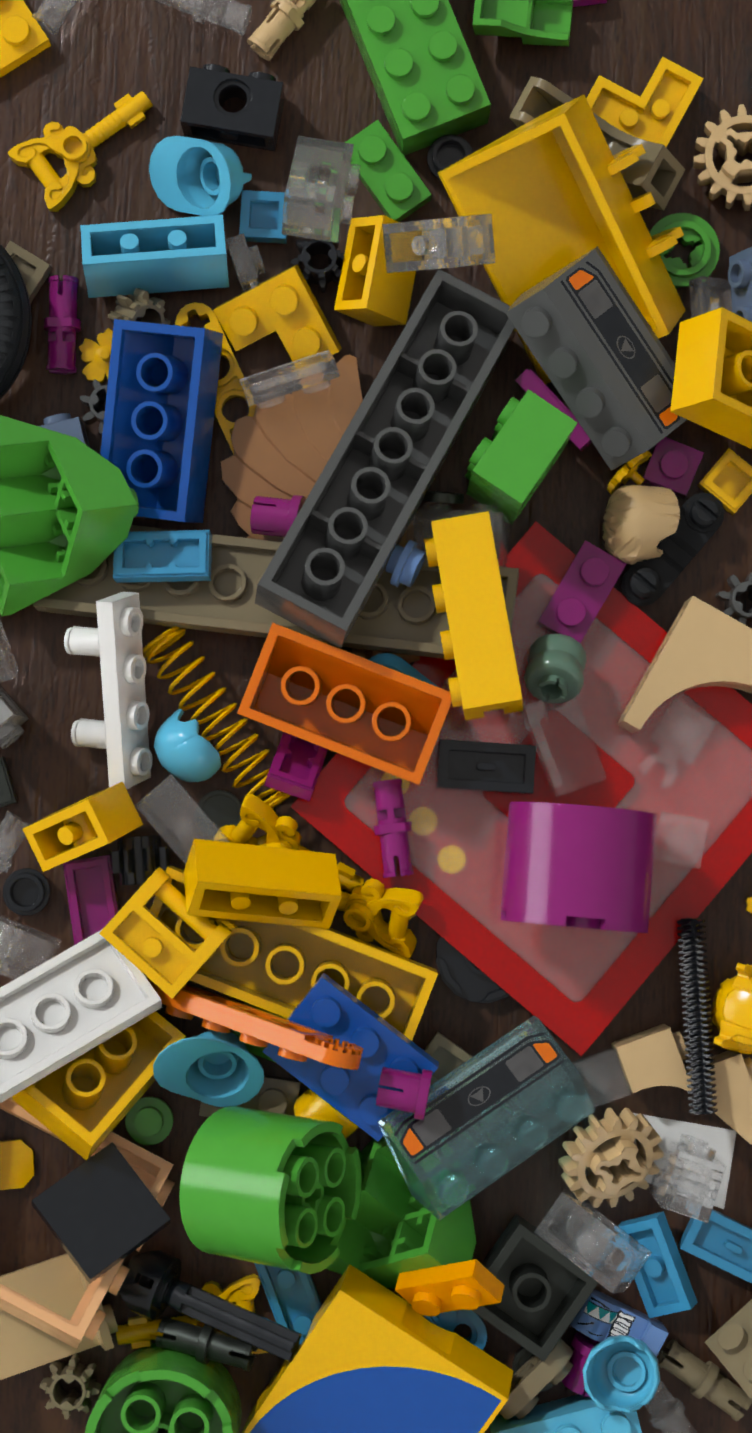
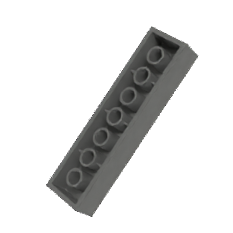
(387, 459)

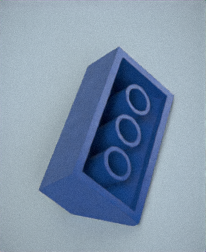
(162, 414)

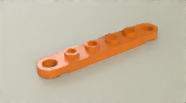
(260, 1027)

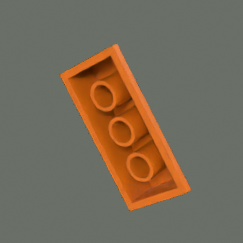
(345, 703)

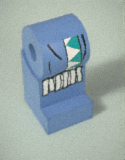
(607, 1317)

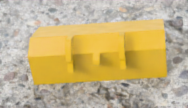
(557, 198)

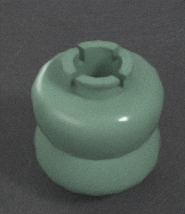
(555, 668)

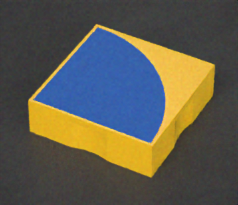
(380, 1370)

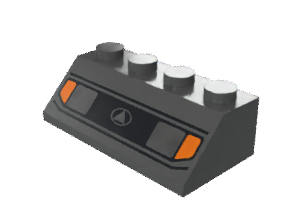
(600, 357)

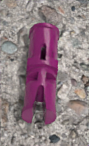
(62, 325)
(392, 827)

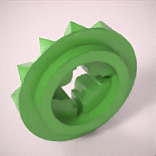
(702, 259)

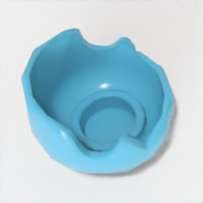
(184, 750)
(621, 1374)

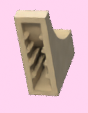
(698, 651)

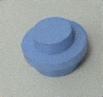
(405, 564)

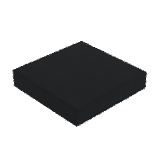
(101, 1212)

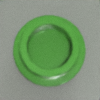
(149, 1120)

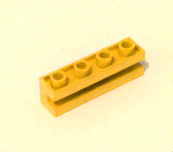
(476, 615)

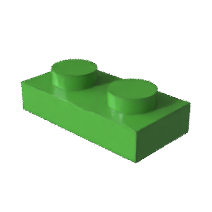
(388, 173)

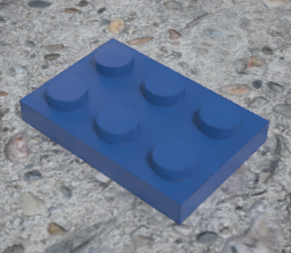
(343, 1016)

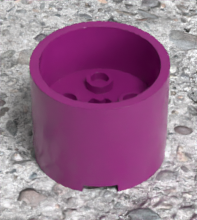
(578, 866)

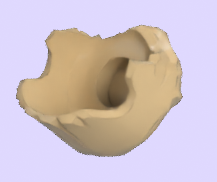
(638, 520)

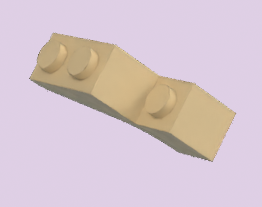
(657, 1060)

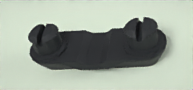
(651, 578)

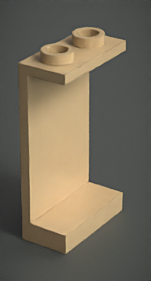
(59, 1288)

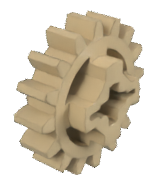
(728, 144)
(610, 1157)

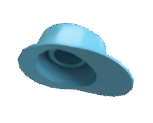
(196, 175)
(210, 1069)

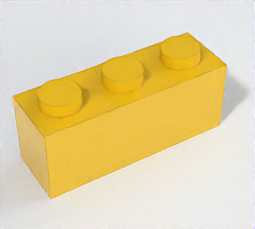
(261, 884)

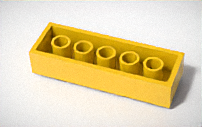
(280, 964)

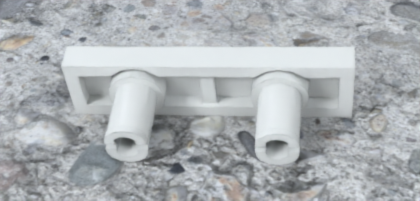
(123, 688)

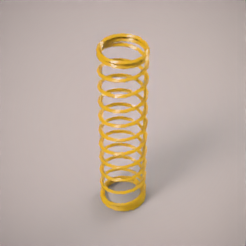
(164, 641)

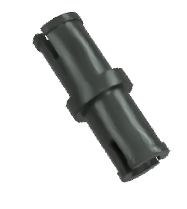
(205, 1343)

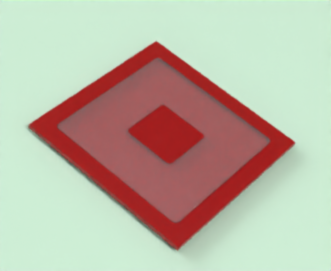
(458, 837)

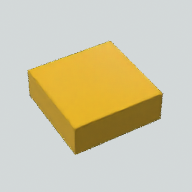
(729, 481)

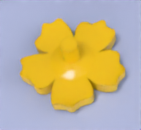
(97, 356)
(628, 471)

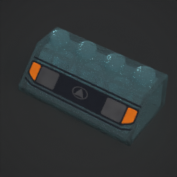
(487, 1118)

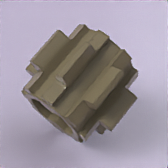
(139, 306)
(72, 1399)

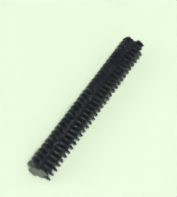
(696, 1016)

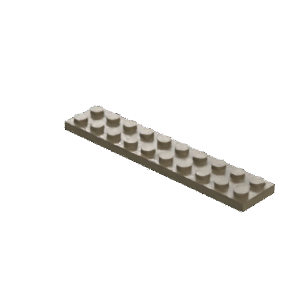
(391, 621)

